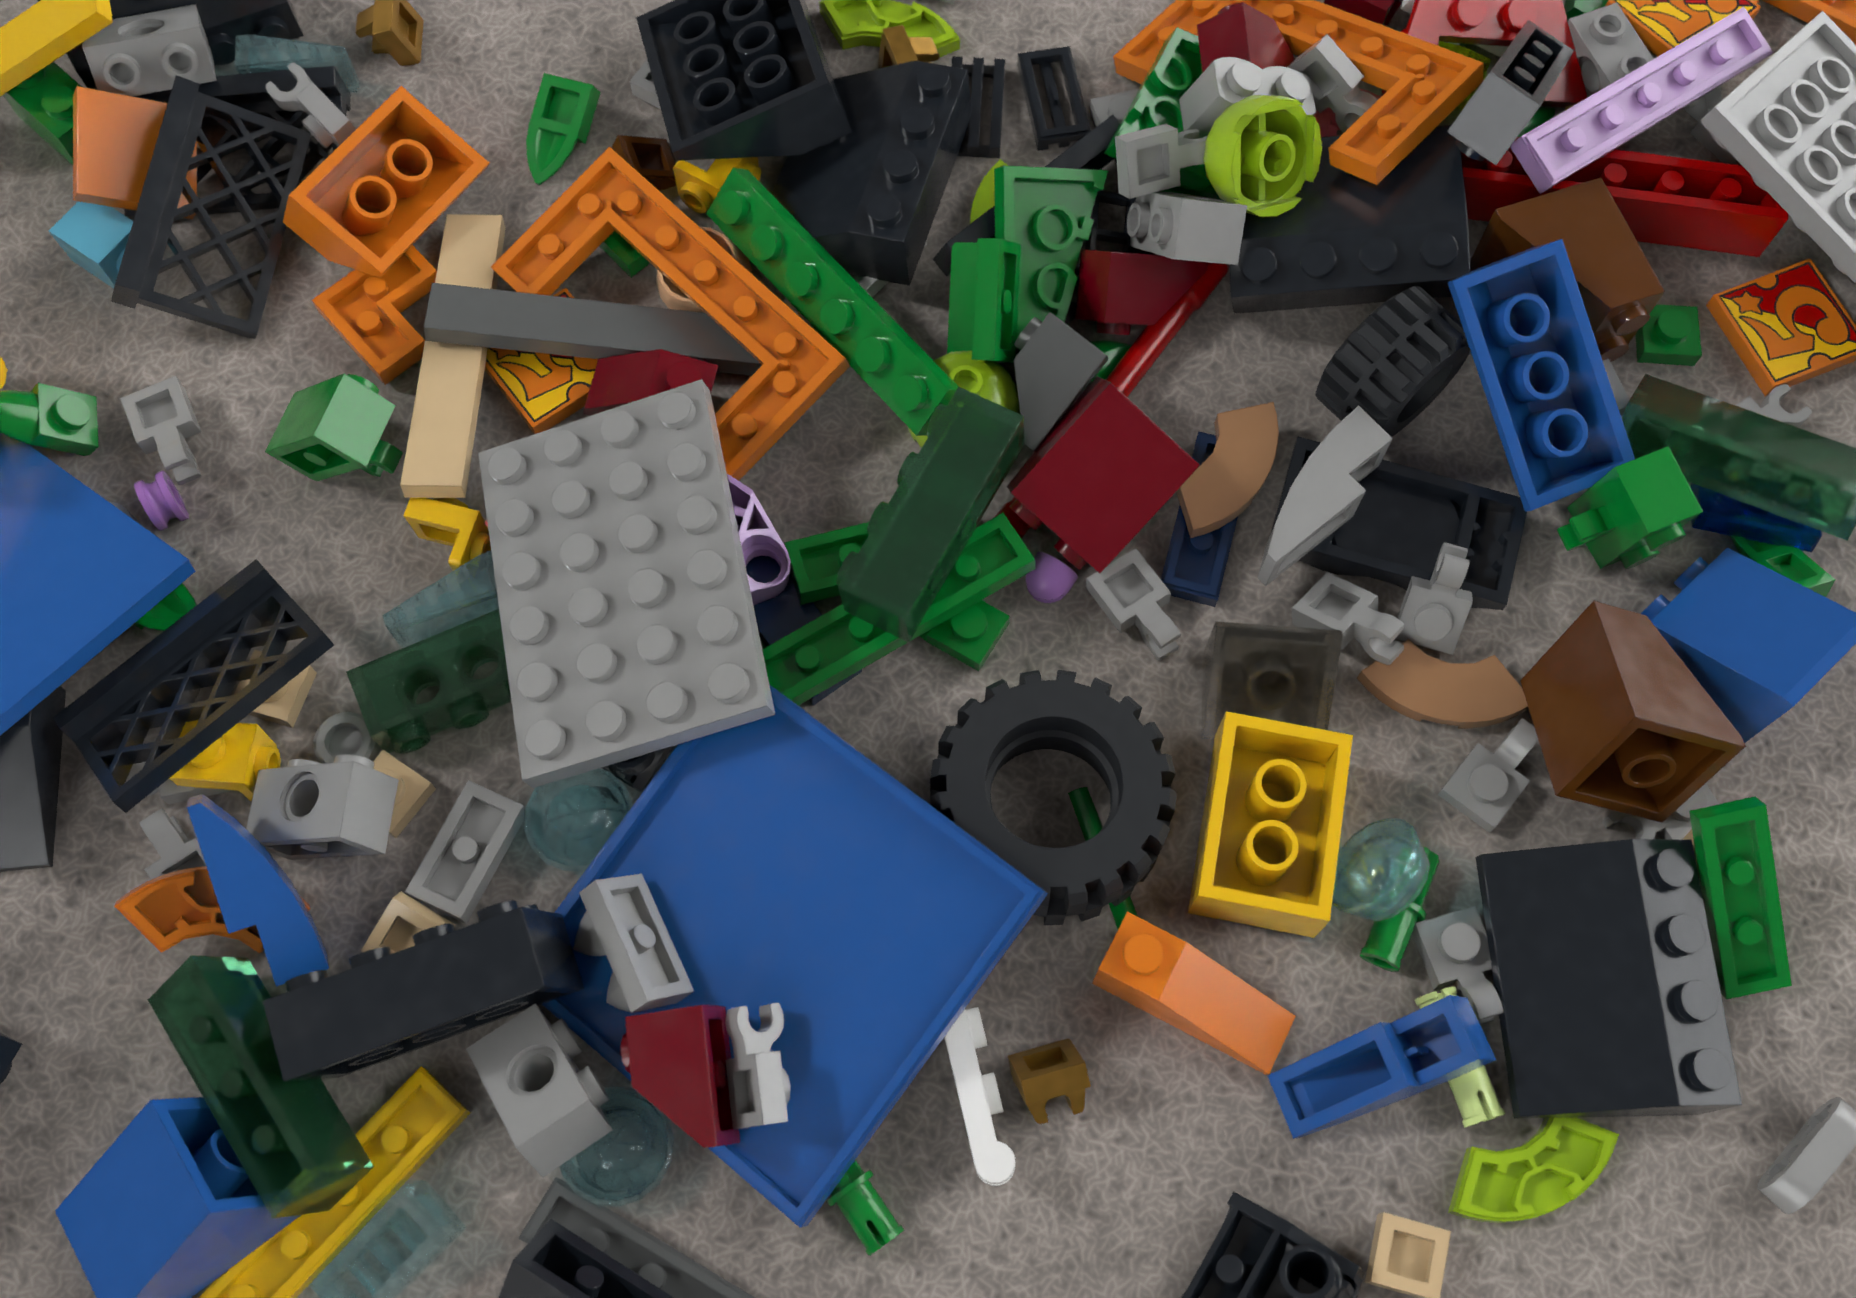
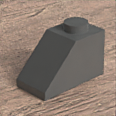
(1051, 374)

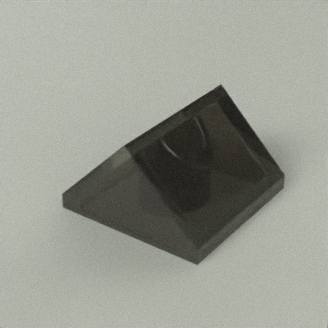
(1269, 674)

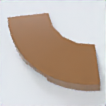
(1234, 471)
(1444, 691)

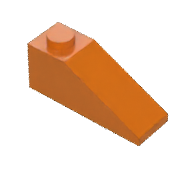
(1193, 993)

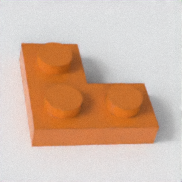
(368, 314)

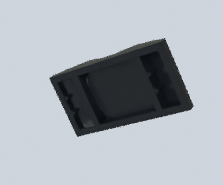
(1409, 518)

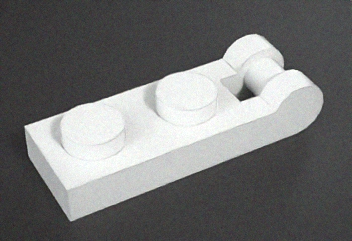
(978, 1099)

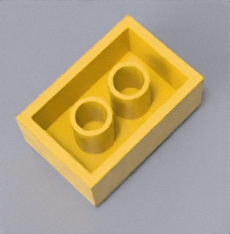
(1271, 825)

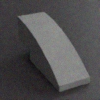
(1324, 491)

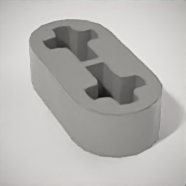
(1811, 1157)

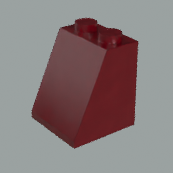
(1099, 476)

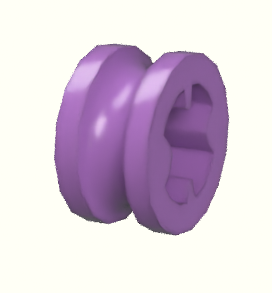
(161, 500)

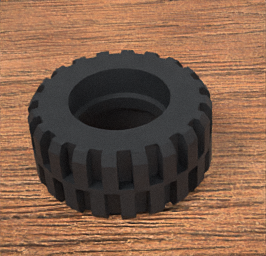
(1081, 723)

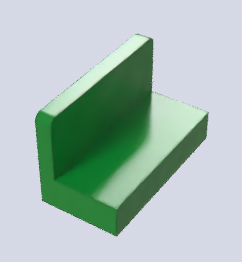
(984, 299)

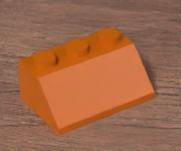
(383, 186)

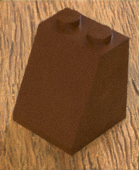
(1603, 253)
(1625, 717)

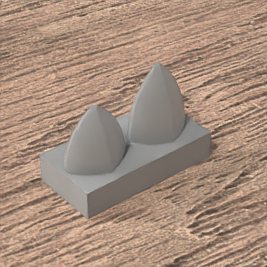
(631, 933)

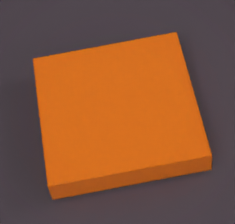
(115, 147)

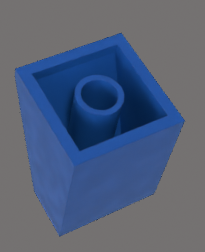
(1752, 636)
(165, 1207)

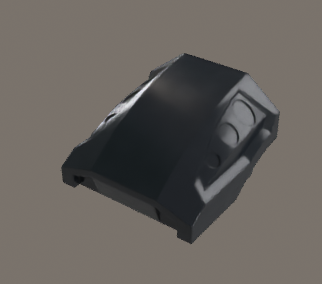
(1261, 1258)

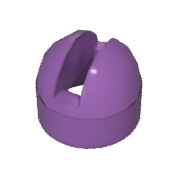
(1050, 579)

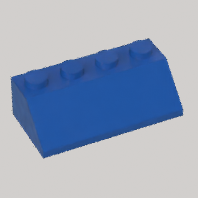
(1541, 373)

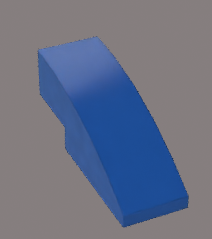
(256, 892)
(1381, 1066)

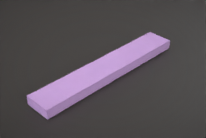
(1640, 100)

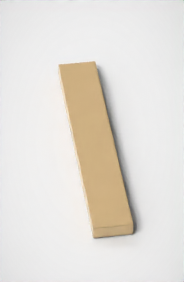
(451, 373)

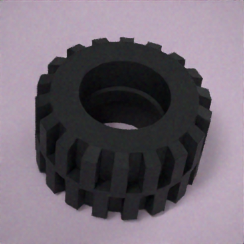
(1395, 361)

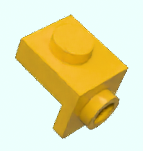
(700, 187)
(451, 524)
(231, 760)

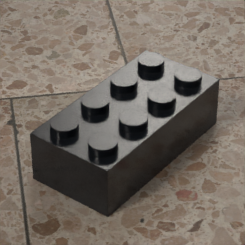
(422, 992)

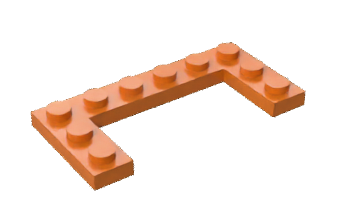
(1419, 77)
(614, 196)

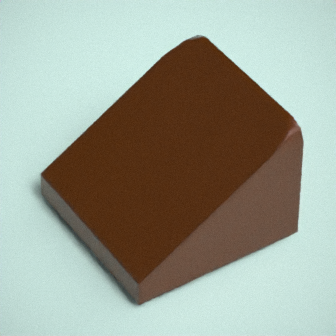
(648, 157)

